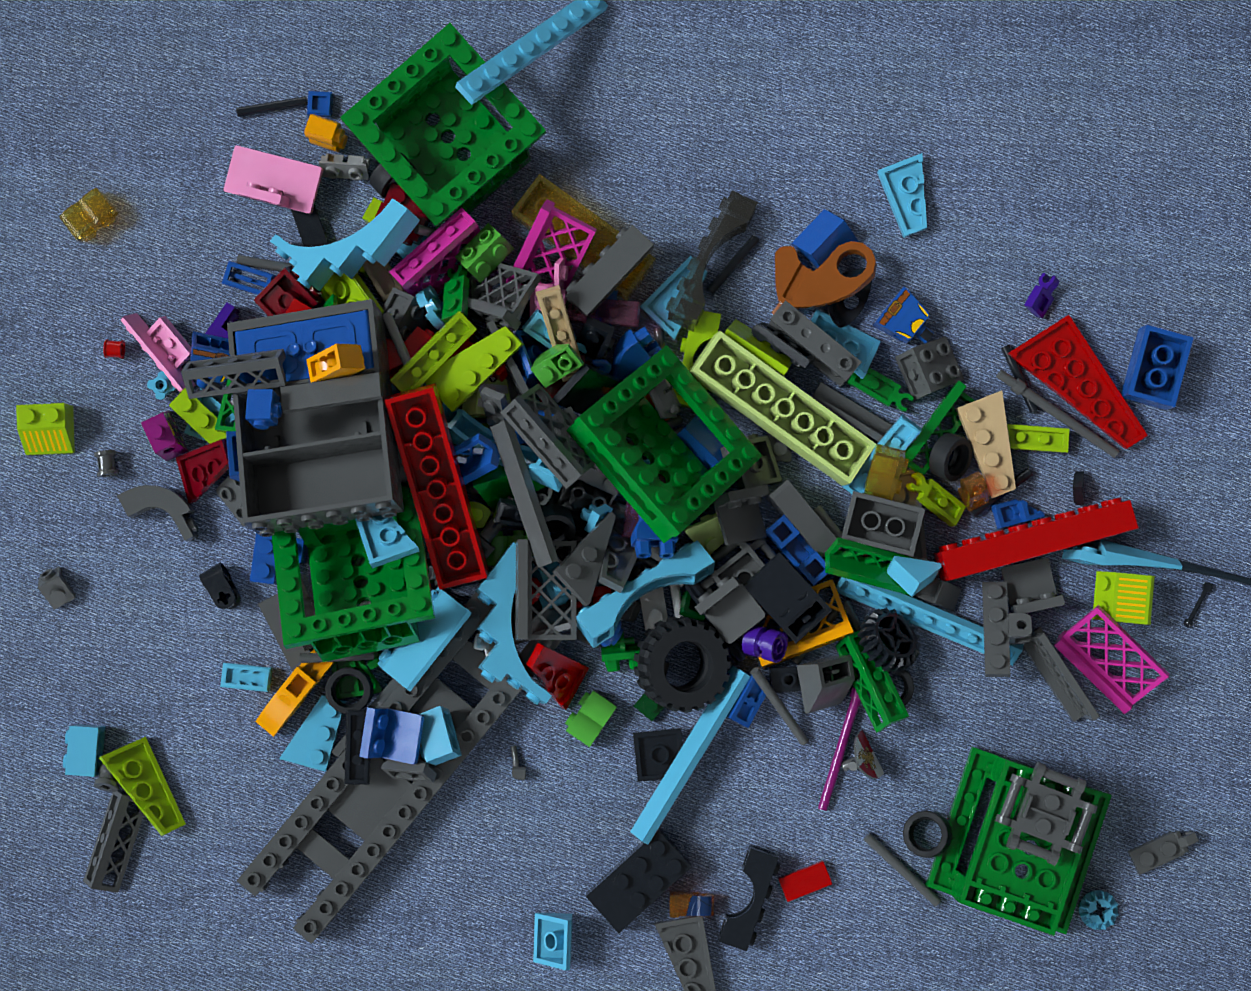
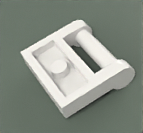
(654, 606)

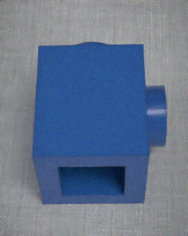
(263, 408)

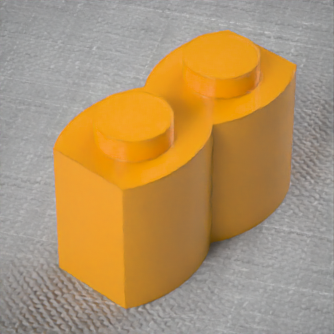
(325, 133)

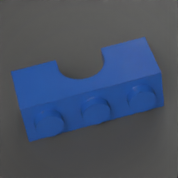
(796, 550)

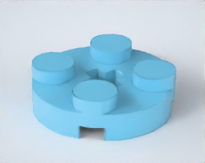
(429, 298)

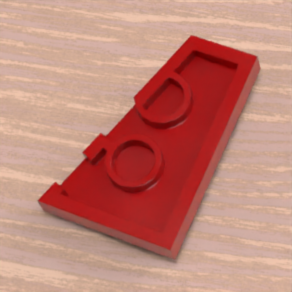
(557, 673)

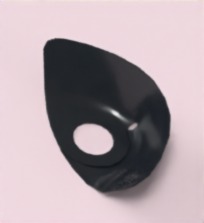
(839, 313)

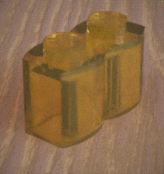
(88, 215)
(885, 472)

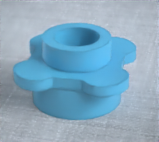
(162, 392)

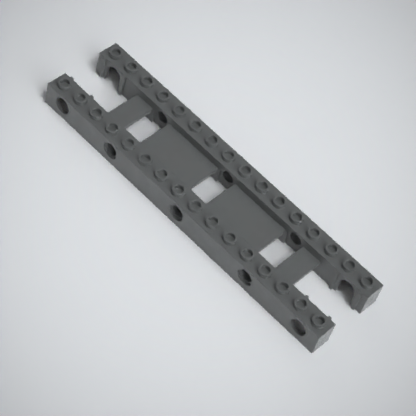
(386, 805)

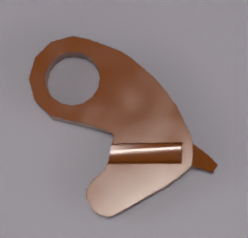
(824, 285)

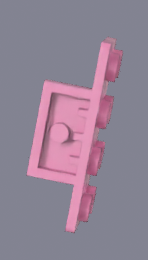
(273, 179)

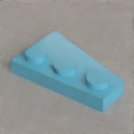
(656, 304)
(385, 540)
(315, 737)

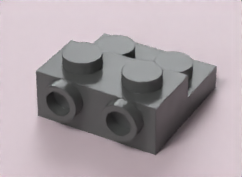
(765, 470)

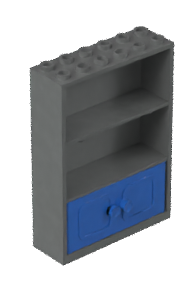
(322, 460)

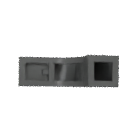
(148, 497)

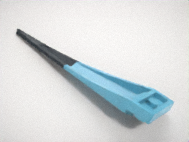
(1111, 553)

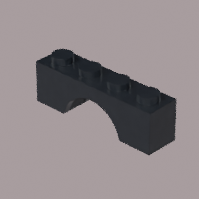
(739, 927)

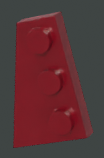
(202, 468)

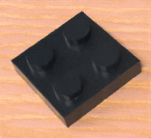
(656, 752)

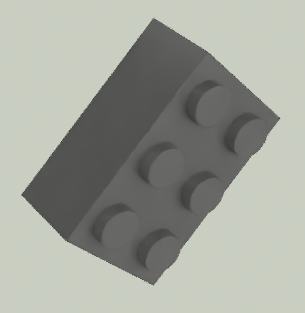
(883, 523)

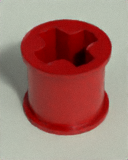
(114, 349)

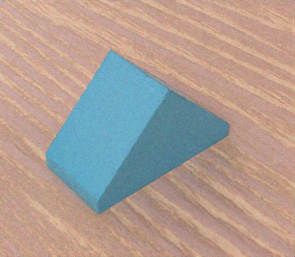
(913, 573)

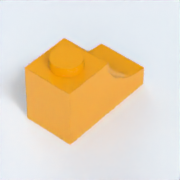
(336, 362)

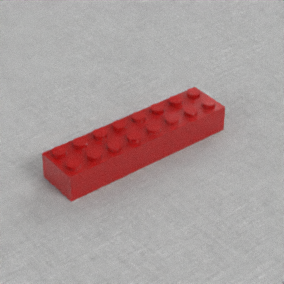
(437, 486)
(1039, 539)

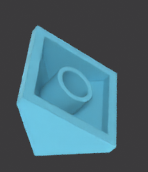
(553, 939)

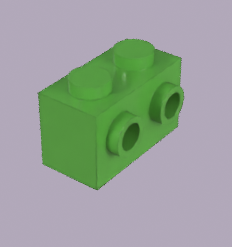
(484, 252)

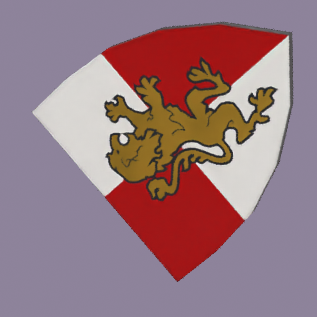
(864, 758)

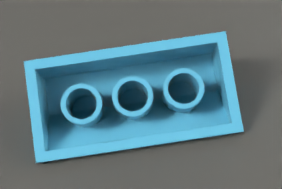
(411, 661)

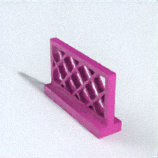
(538, 233)
(433, 252)
(1094, 668)

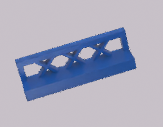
(480, 460)

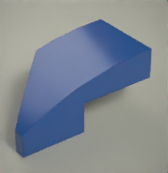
(1014, 512)

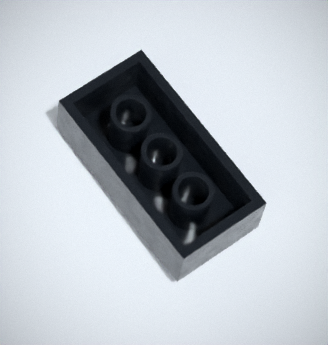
(638, 880)

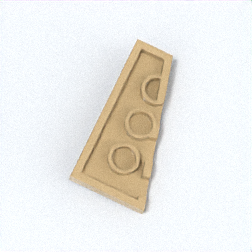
(988, 433)

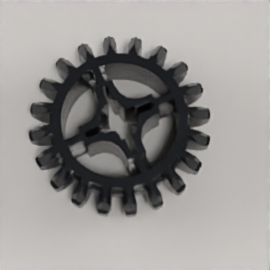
(884, 643)

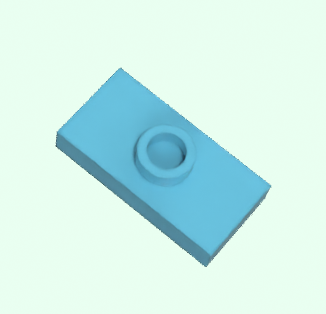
(246, 677)

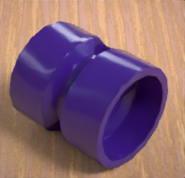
(765, 643)

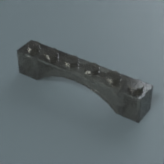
(733, 220)

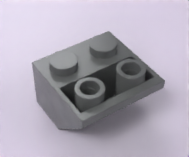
(825, 681)

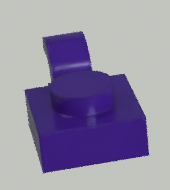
(1040, 297)

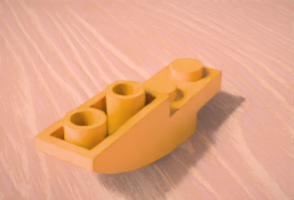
(291, 695)

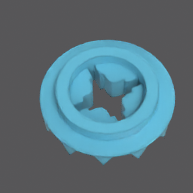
(1088, 905)

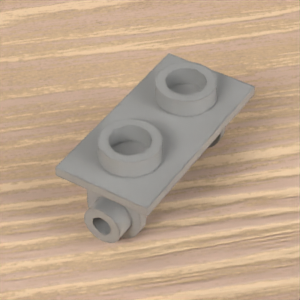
(354, 168)
(665, 403)

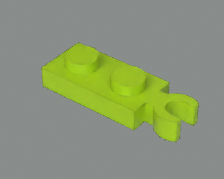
(937, 499)

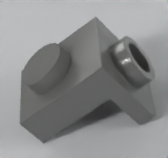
(55, 588)

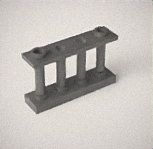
(830, 356)

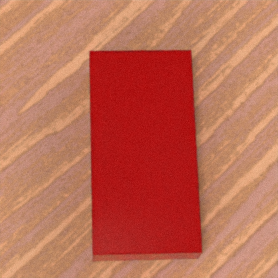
(805, 881)

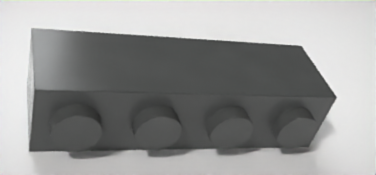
(609, 271)

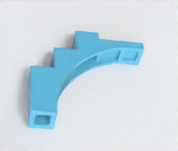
(373, 243)
(497, 628)

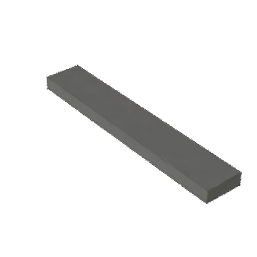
(524, 494)

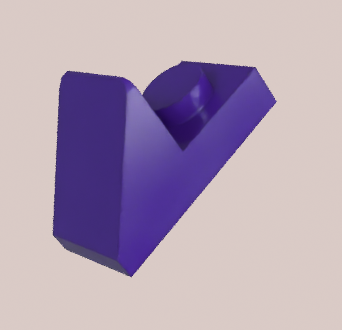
(219, 325)

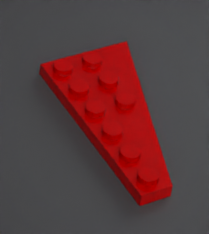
(1072, 371)

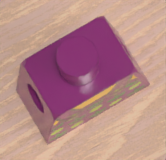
(164, 434)

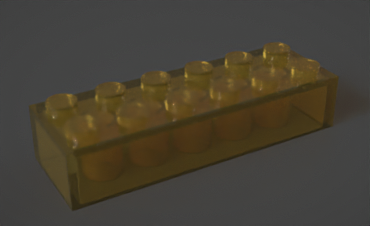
(530, 205)

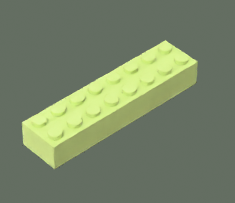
(782, 409)

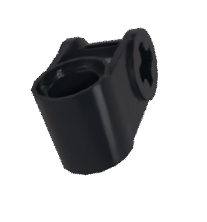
(218, 583)

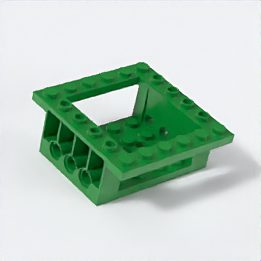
(394, 122)
(688, 485)
(341, 627)
(1047, 892)

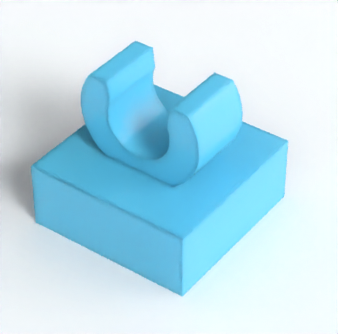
(594, 515)

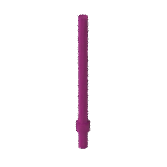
(840, 750)

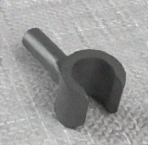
(518, 772)

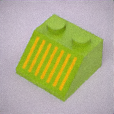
(46, 428)
(1124, 596)

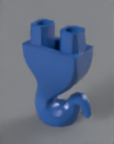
(629, 354)
(644, 538)

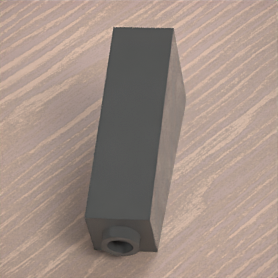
(811, 528)

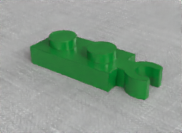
(455, 293)
(880, 389)

